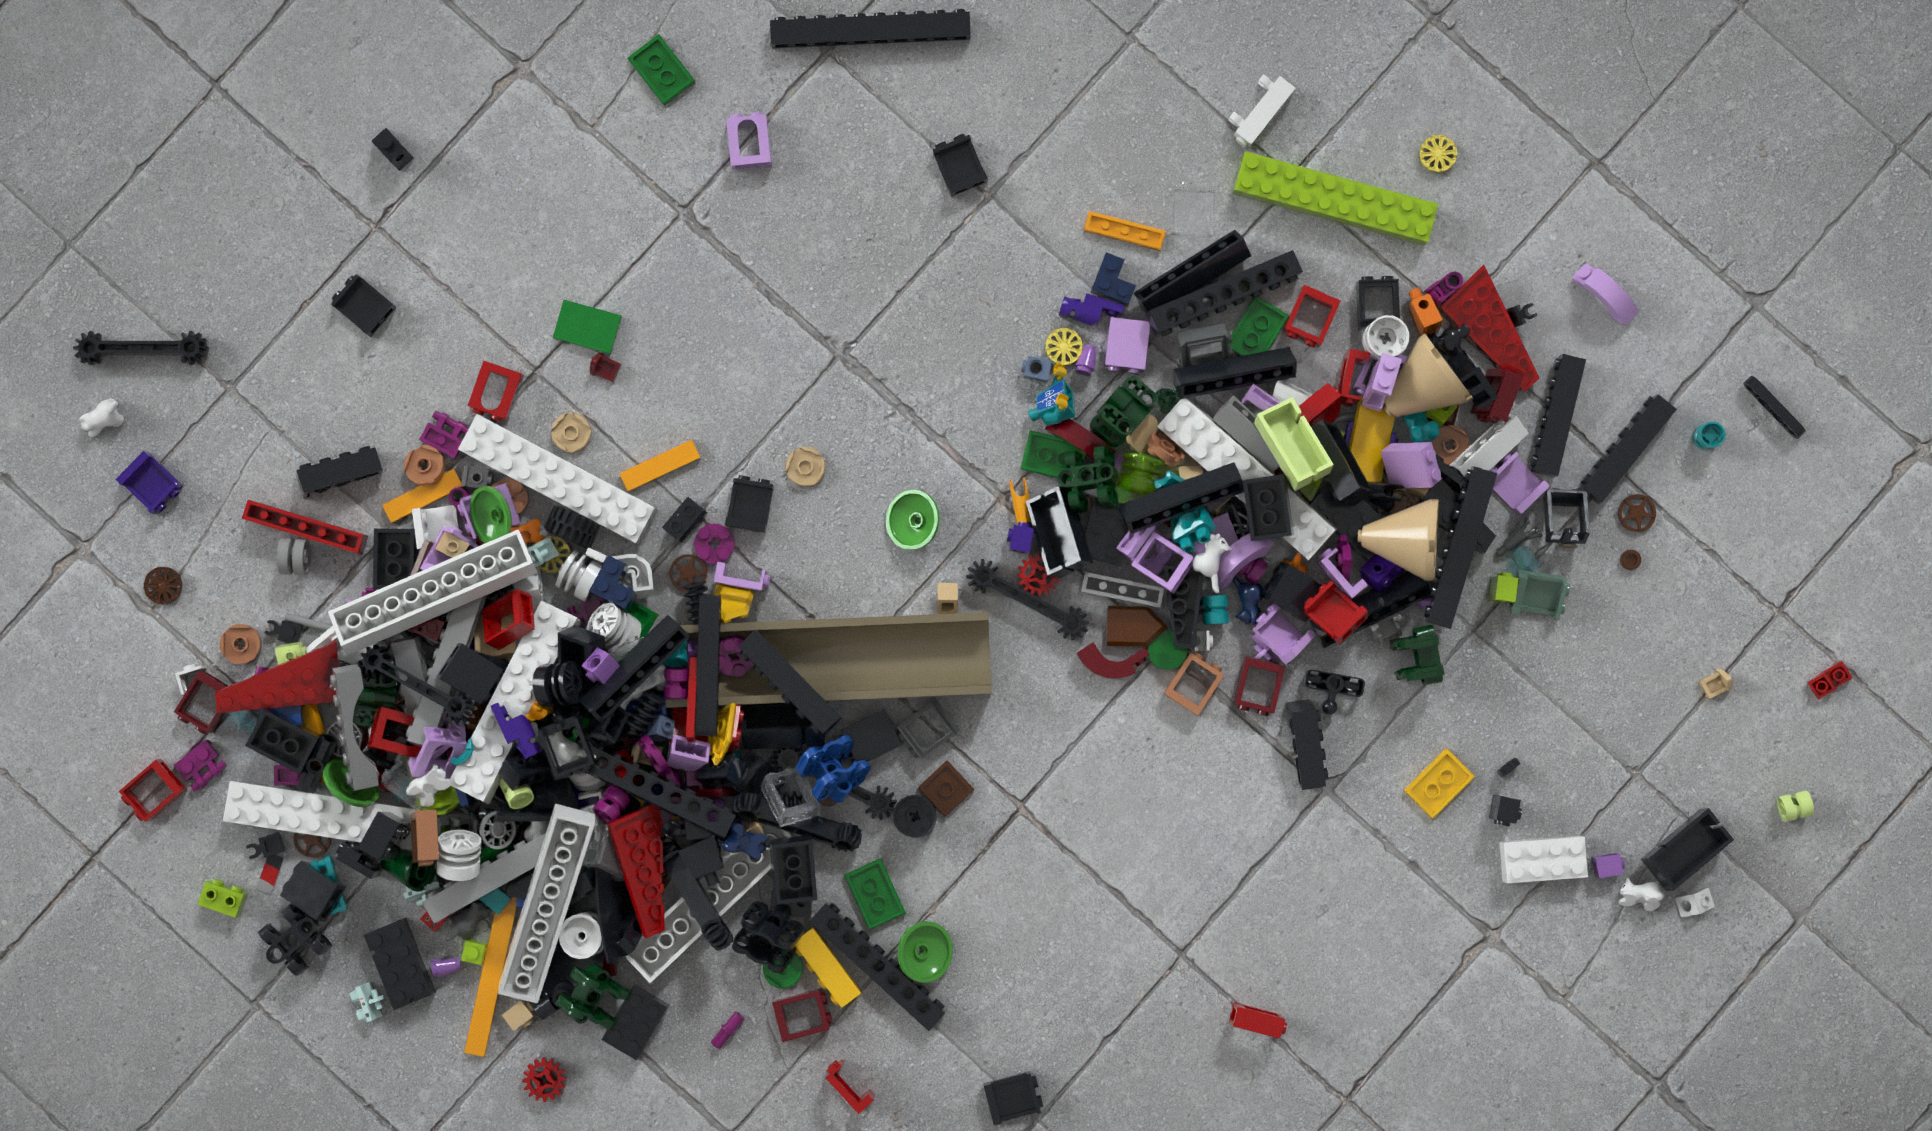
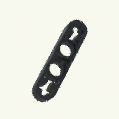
(1774, 407)

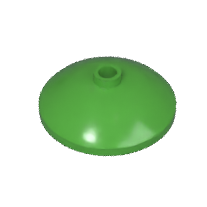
(490, 514)
(903, 519)
(336, 783)
(934, 953)

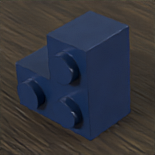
(1109, 285)
(608, 585)

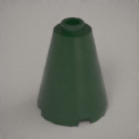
(407, 872)

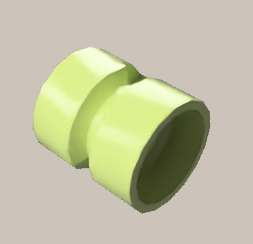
(517, 798)
(1798, 805)

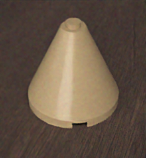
(1425, 383)
(1406, 538)

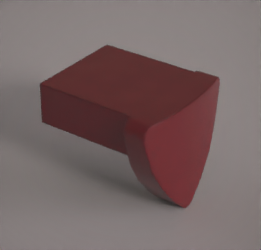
(604, 367)

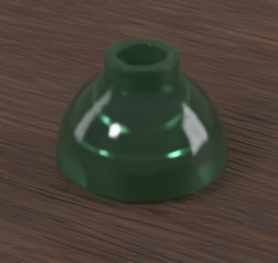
(1167, 399)

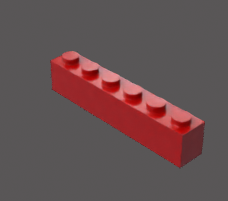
(305, 527)

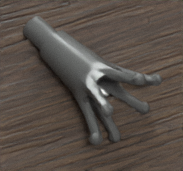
(1518, 536)

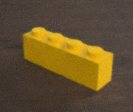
(827, 967)

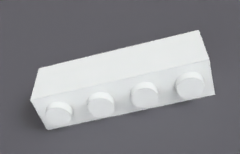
(1492, 445)

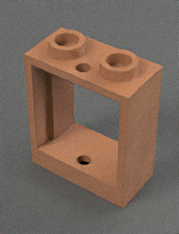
(1198, 659)
(424, 837)

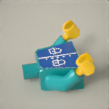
(1055, 402)

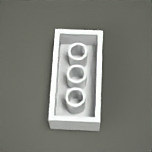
(1543, 859)

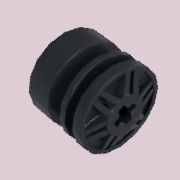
(558, 684)
(912, 804)

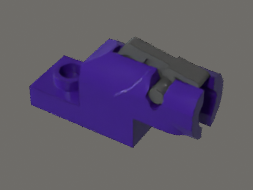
(1089, 311)
(519, 730)

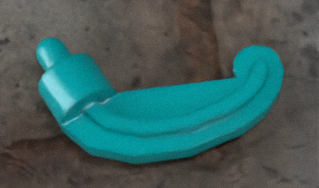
(466, 755)

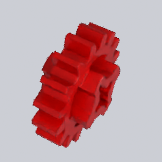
(1042, 583)
(552, 1081)

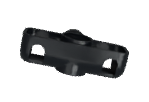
(1322, 683)

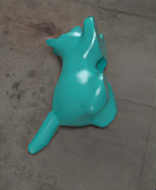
(1420, 428)

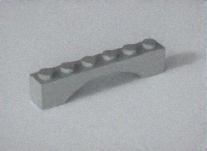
(348, 687)

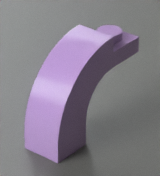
(1608, 292)
(1242, 553)

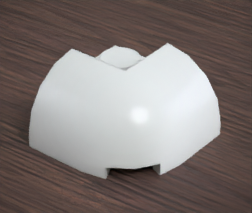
(638, 576)

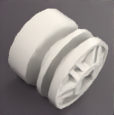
(1395, 332)
(578, 574)
(614, 625)
(459, 855)

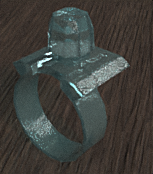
(242, 721)

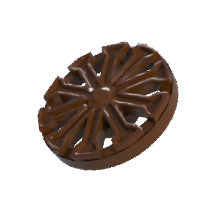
(163, 585)

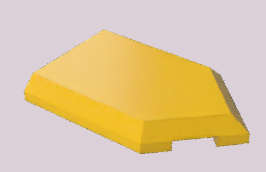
(734, 601)
(721, 743)

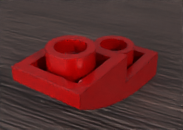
(1829, 679)

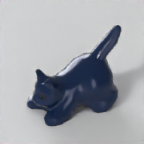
(1249, 596)
(742, 841)

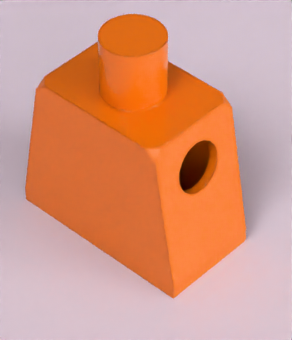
(1424, 313)

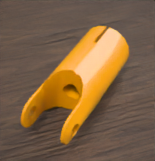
(1019, 503)
(537, 712)

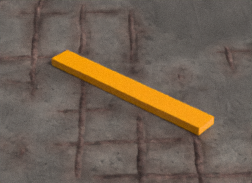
(489, 981)

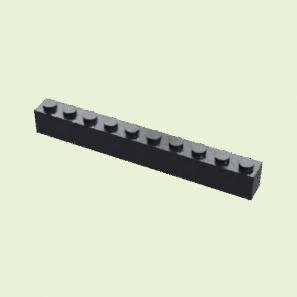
(870, 29)

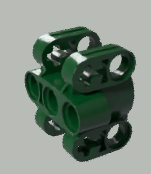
(1123, 411)
(1105, 487)
(1426, 656)
(373, 696)
(588, 993)

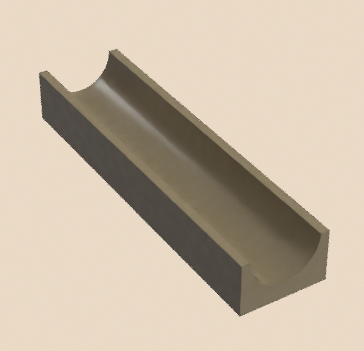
(866, 657)

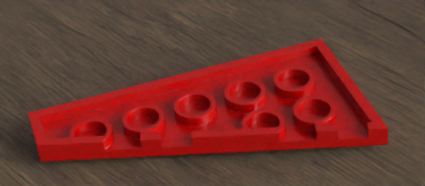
(1493, 331)
(284, 685)
(640, 857)

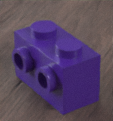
(1020, 538)
(1379, 572)

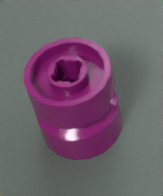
(1254, 570)
(676, 682)
(613, 802)

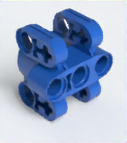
(826, 766)

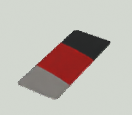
(269, 874)

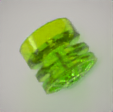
(1140, 473)

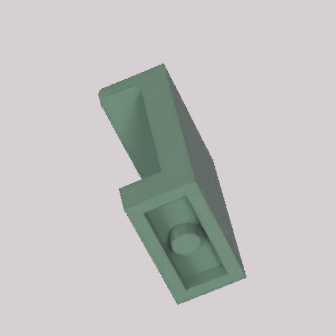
(1540, 593)

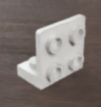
(430, 522)

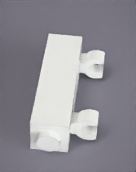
(1263, 113)

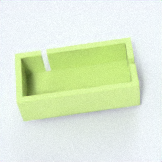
(1293, 445)

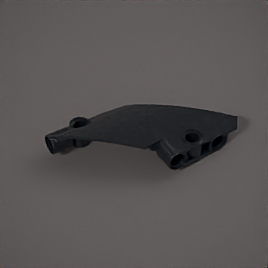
(615, 910)
(562, 964)

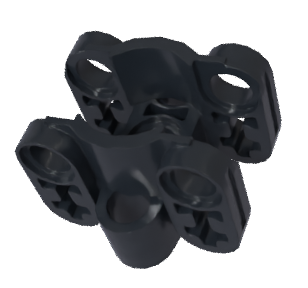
(767, 936)
(318, 942)

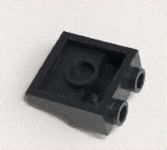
(356, 859)

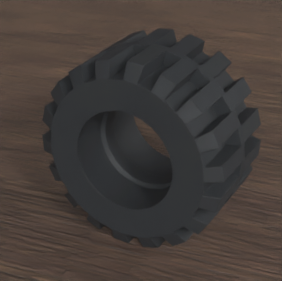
(572, 527)

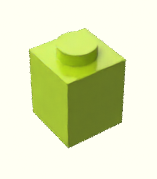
(474, 951)

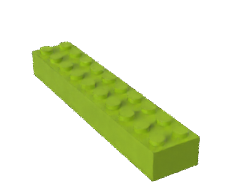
(1335, 198)

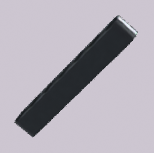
(708, 665)

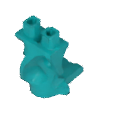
(1187, 527)

